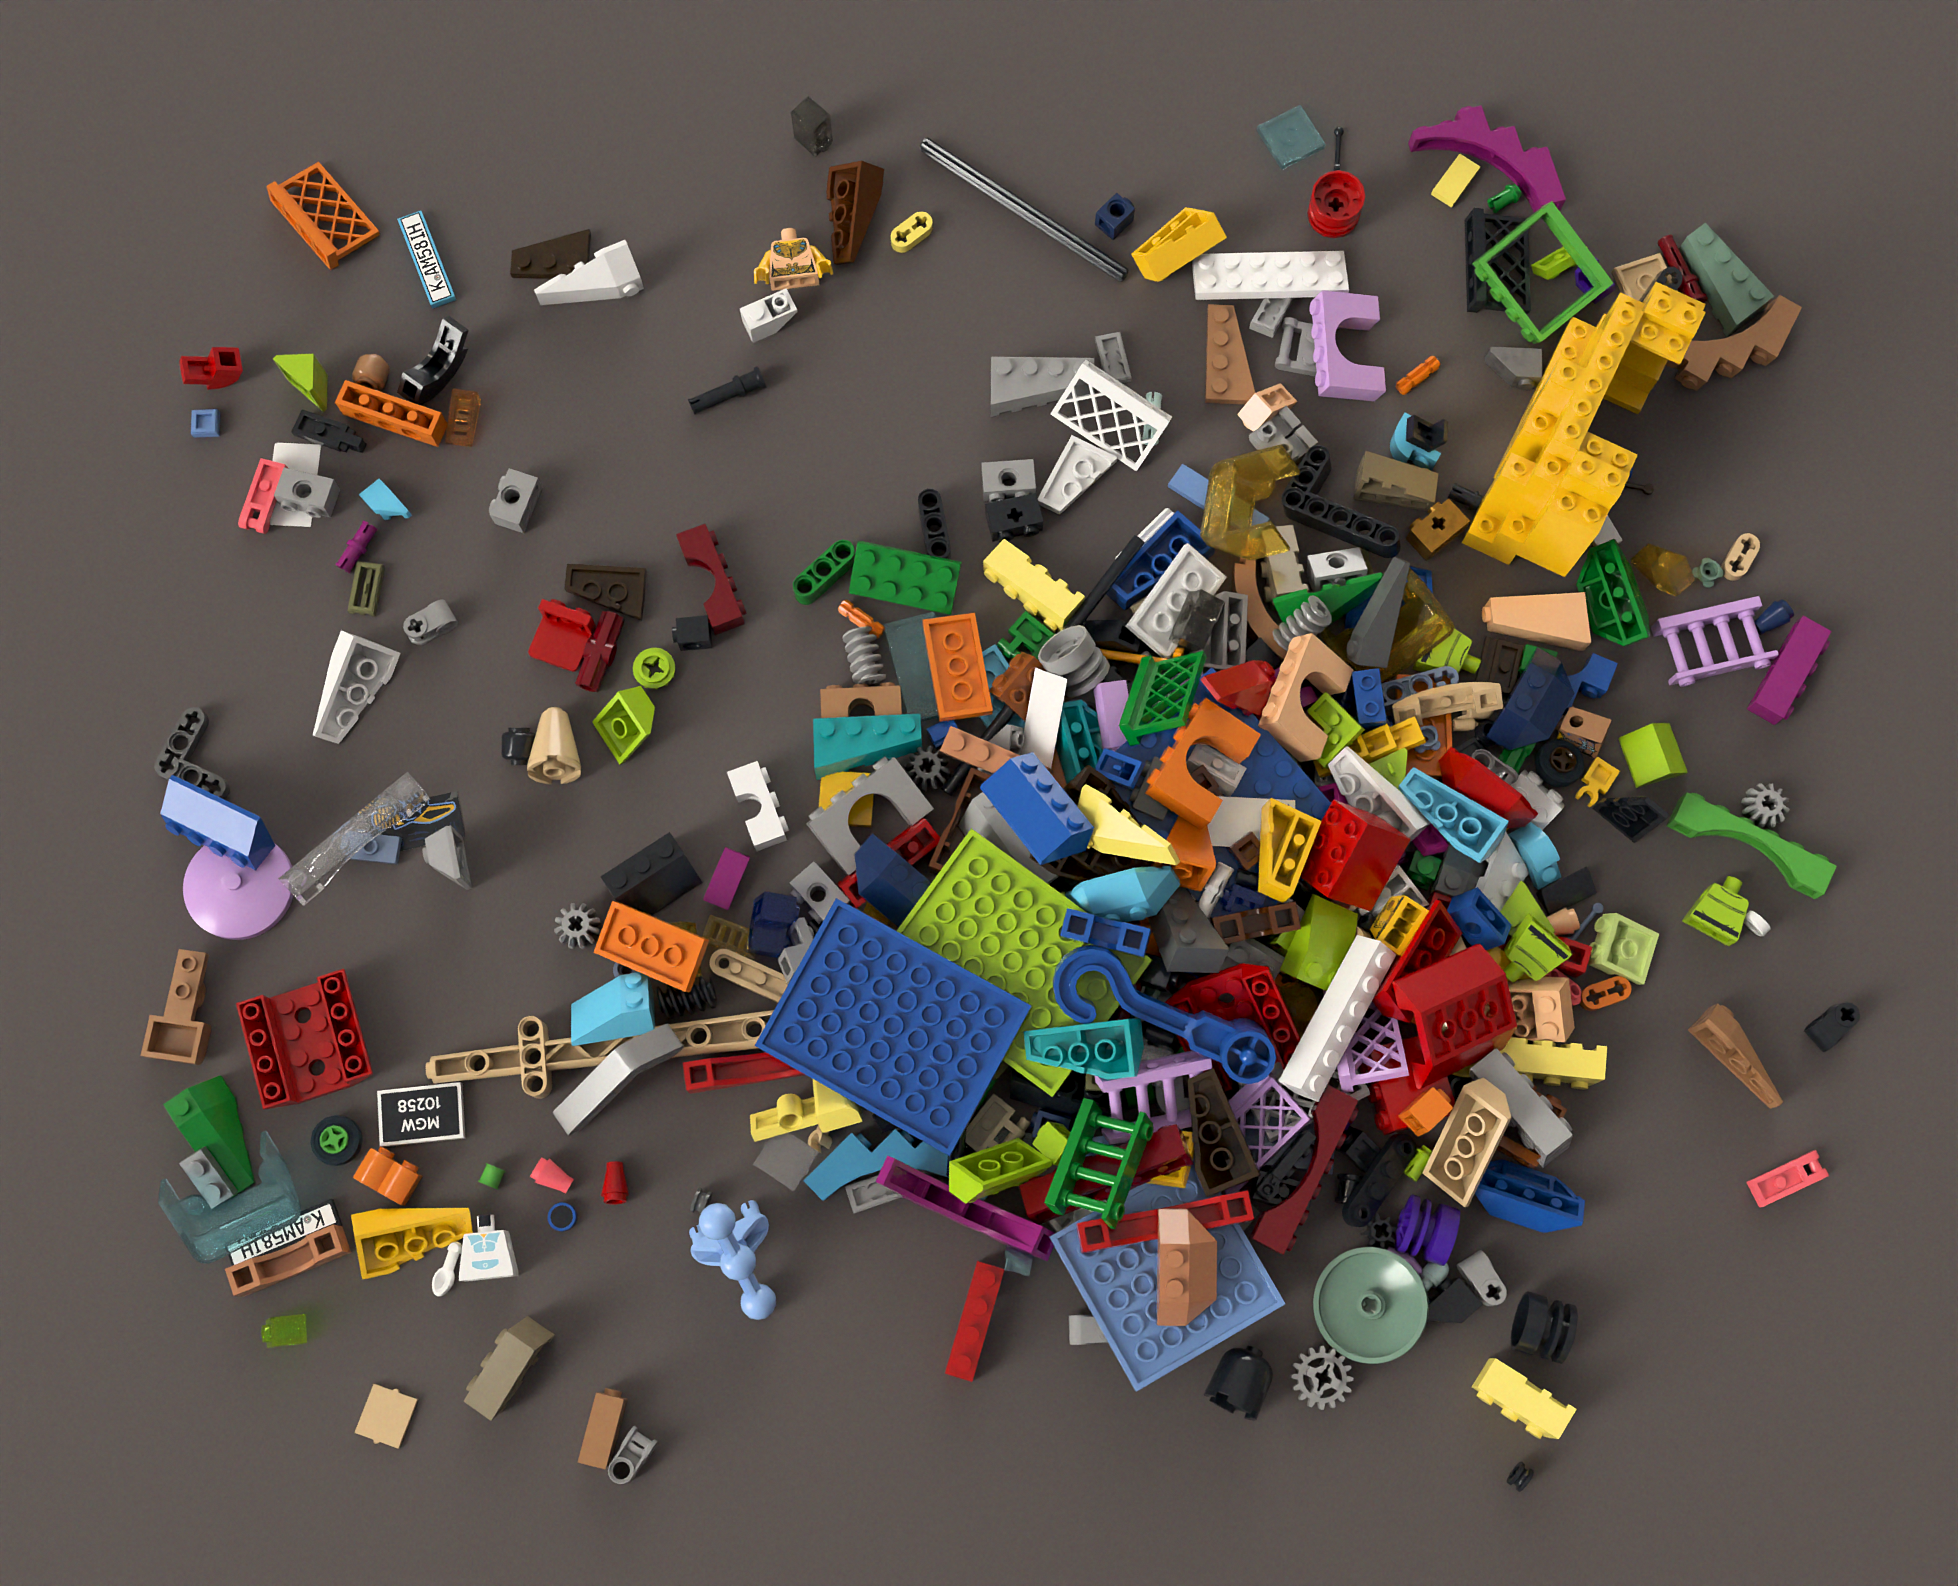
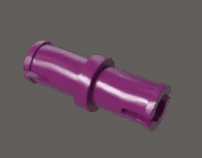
(356, 547)

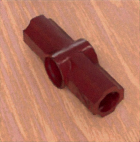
(600, 651)

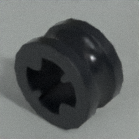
(1520, 1476)

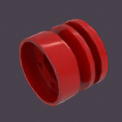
(1337, 191)

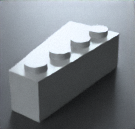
(1032, 381)
(1529, 1112)

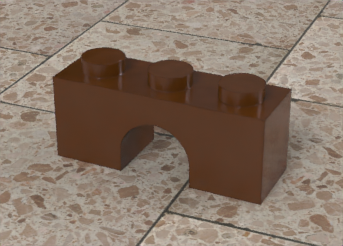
(1257, 922)

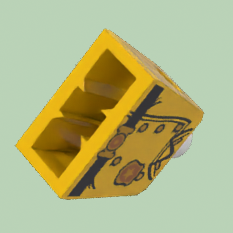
(1398, 922)

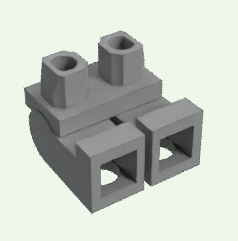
(1284, 430)

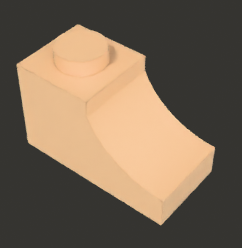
(1265, 406)

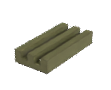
(362, 610)

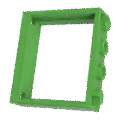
(1576, 250)

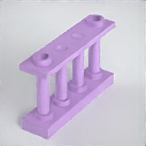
(1719, 616)
(1153, 1070)

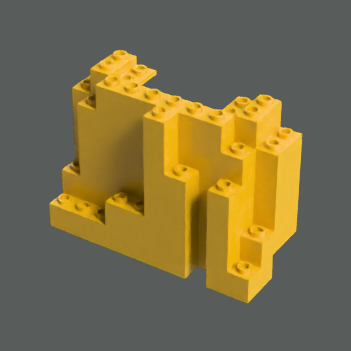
(1555, 473)

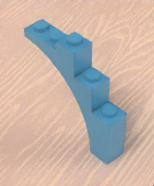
(855, 1159)

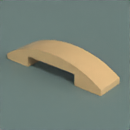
(1449, 699)

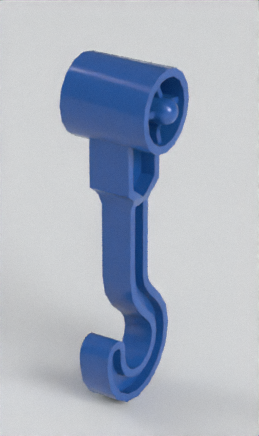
(1237, 1043)

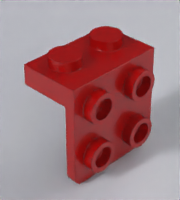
(561, 635)

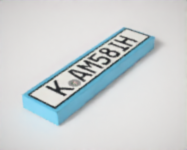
(426, 259)

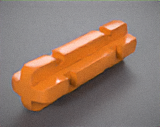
(1417, 375)
(860, 618)

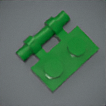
(1026, 632)

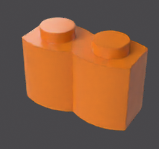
(388, 1176)

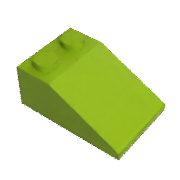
(1320, 943)

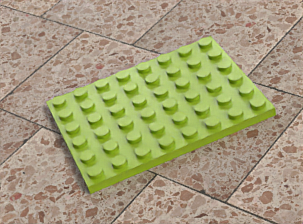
(1007, 930)

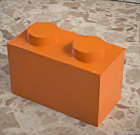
(1426, 1111)

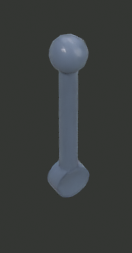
(1597, 908)

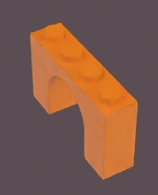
(1173, 783)

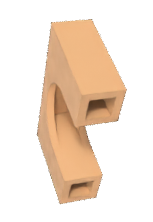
(1284, 713)

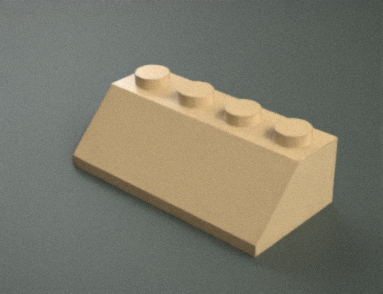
(1469, 1140)

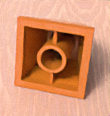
(1194, 852)

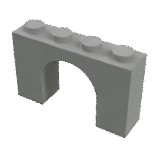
(887, 780)

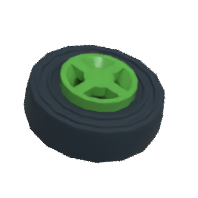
(326, 1140)

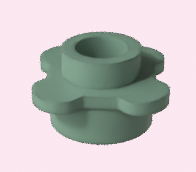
(1708, 565)

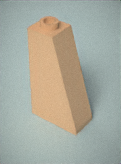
(1541, 618)

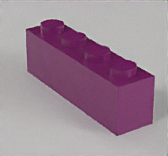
(1789, 670)

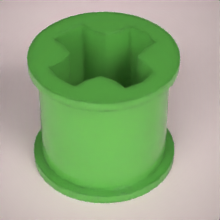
(491, 1176)

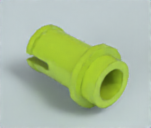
(1418, 1163)

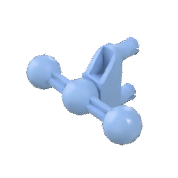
(732, 1247)

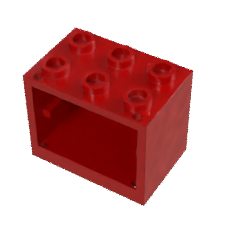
(1353, 855)
(1396, 1094)

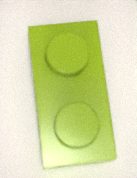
(1553, 264)

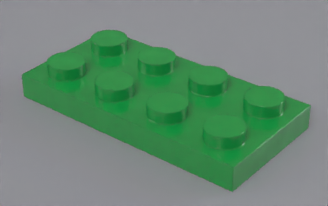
(904, 577)

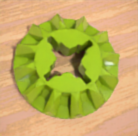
(649, 658)

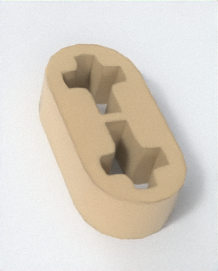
(1745, 559)

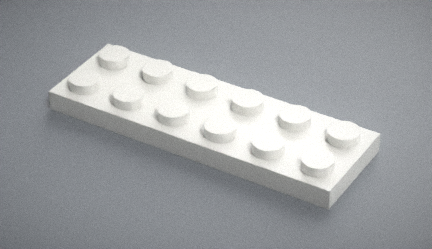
(1269, 274)

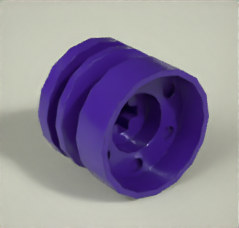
(1432, 1231)

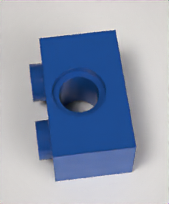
(1369, 698)
(1479, 919)

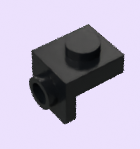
(1426, 435)

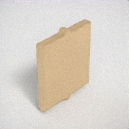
(386, 1416)

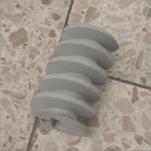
(1309, 620)
(861, 656)

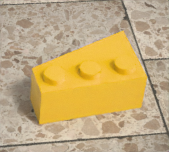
(1178, 243)

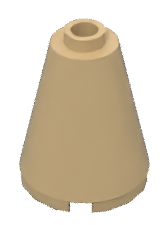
(554, 749)

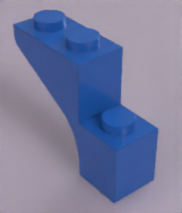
(1593, 678)

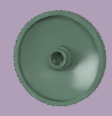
(1371, 1305)

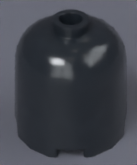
(1241, 1381)

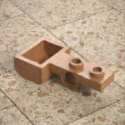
(177, 1033)

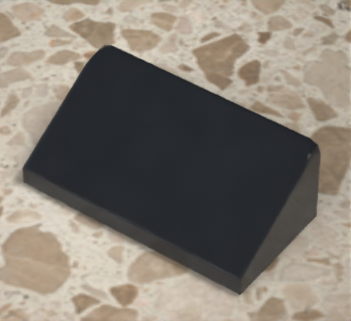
(1567, 891)

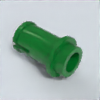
(1510, 194)

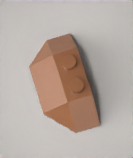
(1184, 1267)

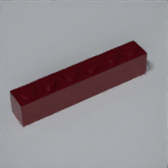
(1162, 1155)

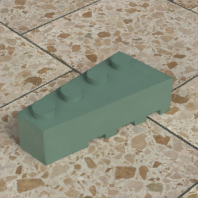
(1725, 279)

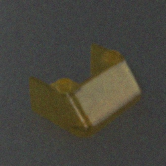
(1231, 498)
(1419, 629)

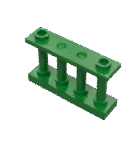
(1080, 1144)

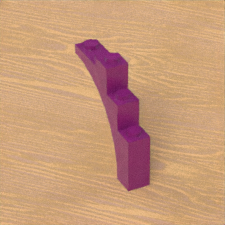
(1470, 134)
(976, 1215)

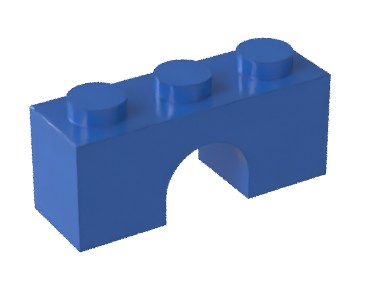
(1105, 933)

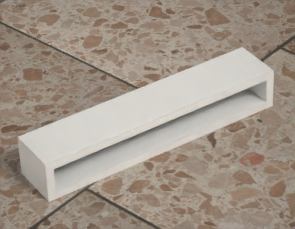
(1337, 1017)

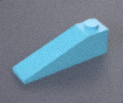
(1459, 819)

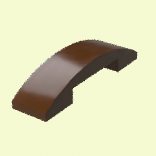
(1246, 849)

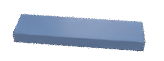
(1194, 488)

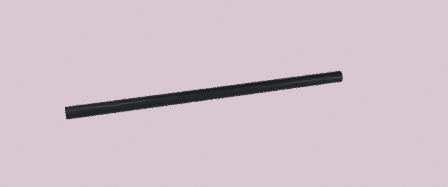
(1078, 618)

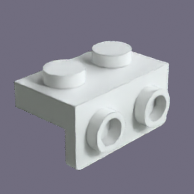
(1544, 801)

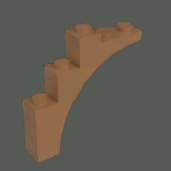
(1728, 355)

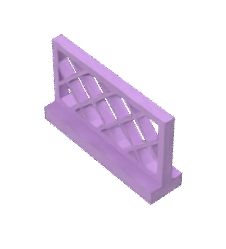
(1347, 1066)
(1247, 1098)

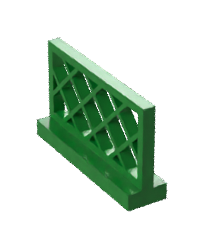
(1146, 693)

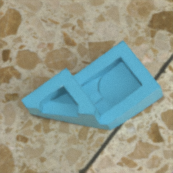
(383, 501)

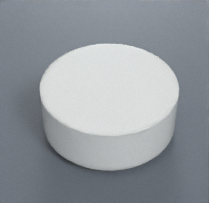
(1756, 923)

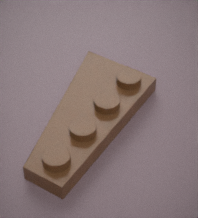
(1226, 361)

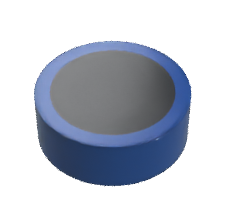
(562, 1216)

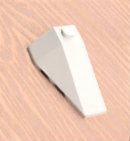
(603, 278)
(352, 680)
(1373, 793)

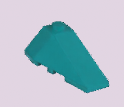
(1096, 1049)

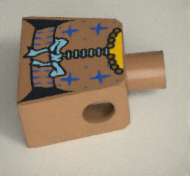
(1583, 730)

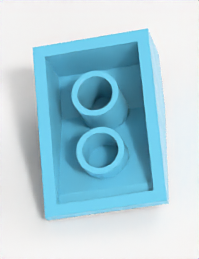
(614, 1010)

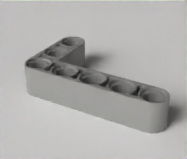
(614, 1075)

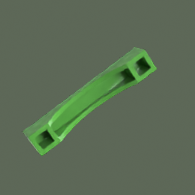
(1801, 869)

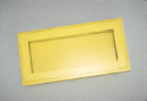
(1455, 180)

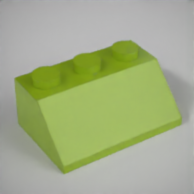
(995, 1170)

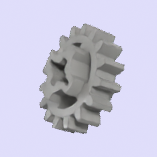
(1326, 1365)

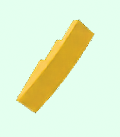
(1383, 742)

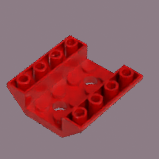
(1457, 994)
(1254, 998)
(286, 1049)

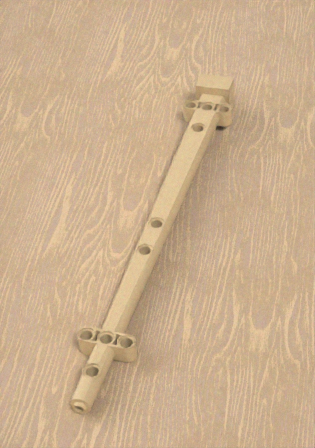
(723, 1035)

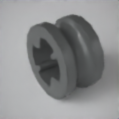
(700, 1200)

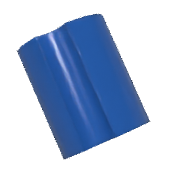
(938, 732)

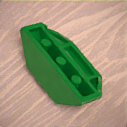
(1613, 595)

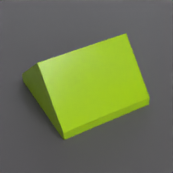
(306, 375)
(1652, 754)

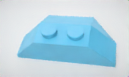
(1126, 894)

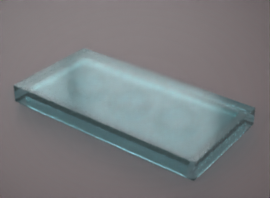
(912, 665)

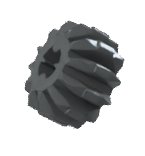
(938, 768)

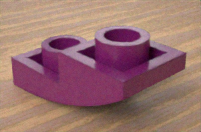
(726, 878)

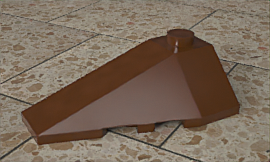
(853, 196)

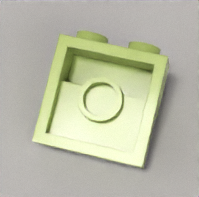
(1623, 947)

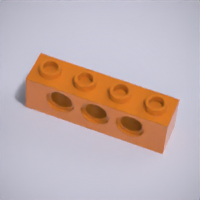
(391, 413)

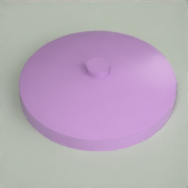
(235, 899)

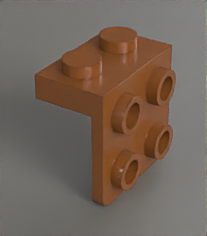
(1016, 683)

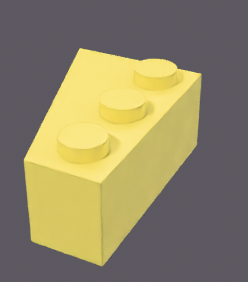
(1522, 1400)

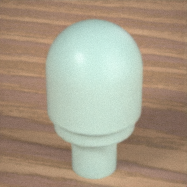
(1434, 1274)

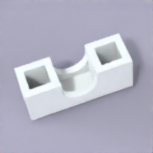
(766, 827)

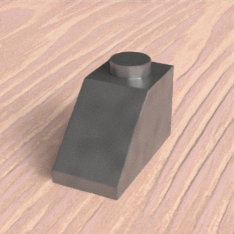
(1516, 365)

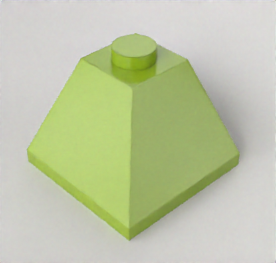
(625, 722)

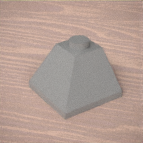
(447, 855)

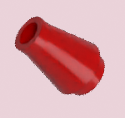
(615, 1184)

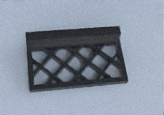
(1476, 246)

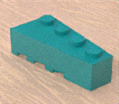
(863, 740)

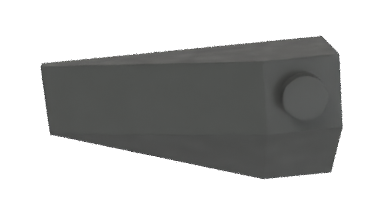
(1376, 628)

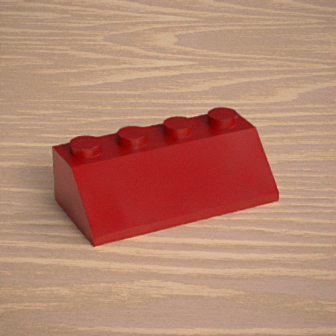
(1429, 944)

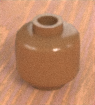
(371, 371)

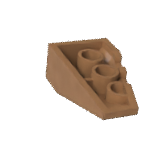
(1729, 1044)

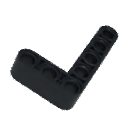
(1332, 512)

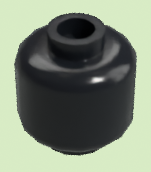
(517, 745)

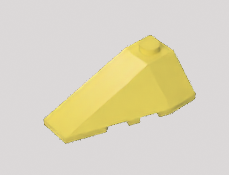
(1119, 833)

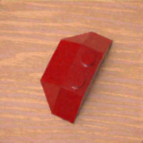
(1485, 788)

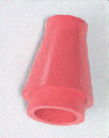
(551, 1175)

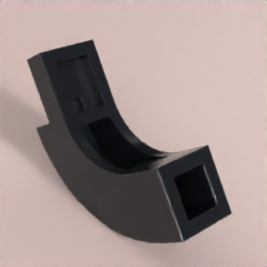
(439, 366)

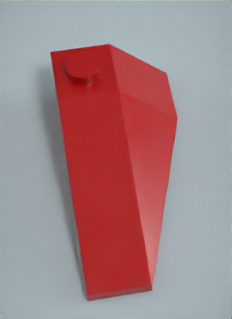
(1243, 686)

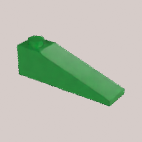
(1336, 597)
(210, 1118)

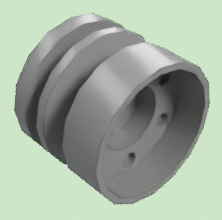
(1076, 658)

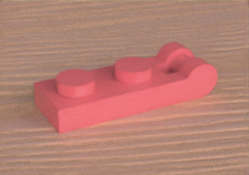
(261, 496)
(1786, 1179)

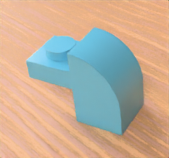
(1404, 451)
(1537, 854)

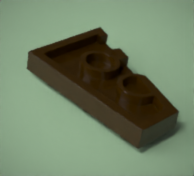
(551, 257)
(609, 586)

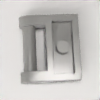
(1304, 361)

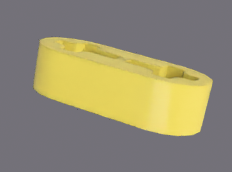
(911, 232)

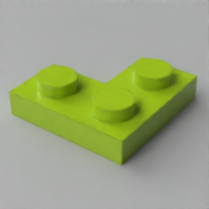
(1338, 725)

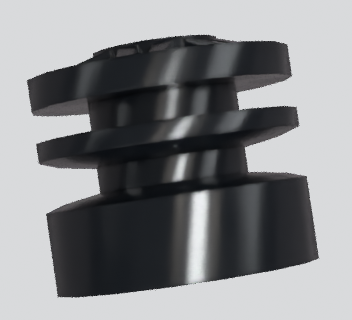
(1544, 1328)

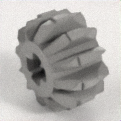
(1765, 796)
(568, 931)

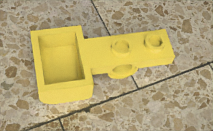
(826, 1109)

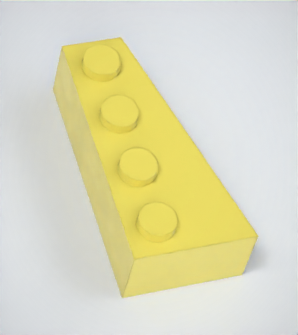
(1032, 586)
(1558, 1064)

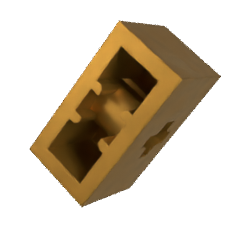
(1430, 541)

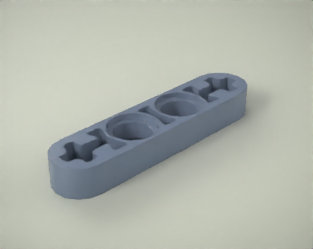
(1405, 684)

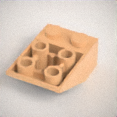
(1542, 1009)

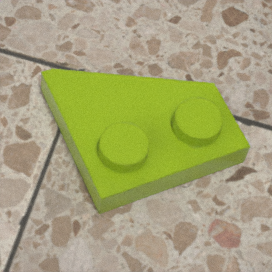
(1519, 905)

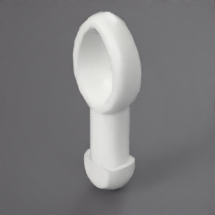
(445, 1276)

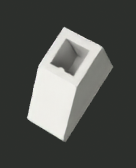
(768, 315)

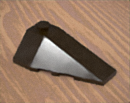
(1218, 1141)

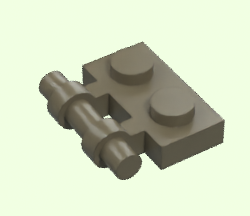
(989, 1123)

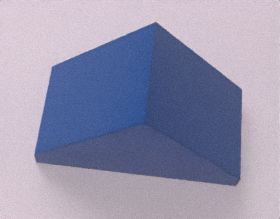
(1120, 768)

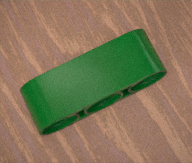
(827, 560)

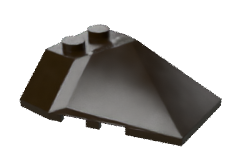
(1092, 863)

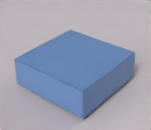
(205, 423)

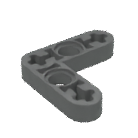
(182, 766)

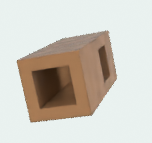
(603, 1429)

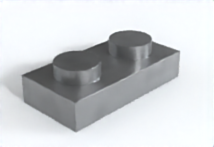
(208, 1177)

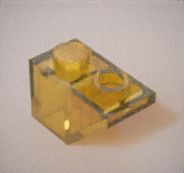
(1664, 569)
(1300, 1003)

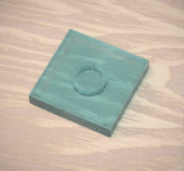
(1290, 137)

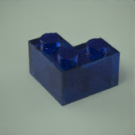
(769, 923)

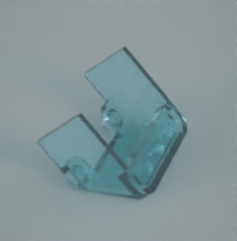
(239, 1220)

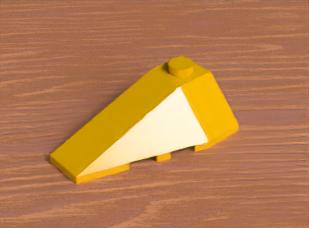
(397, 1235)

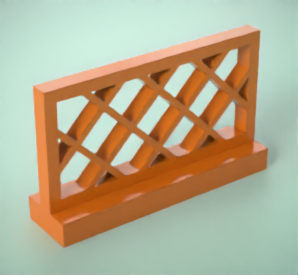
(309, 230)

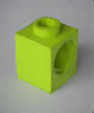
(1052, 1141)

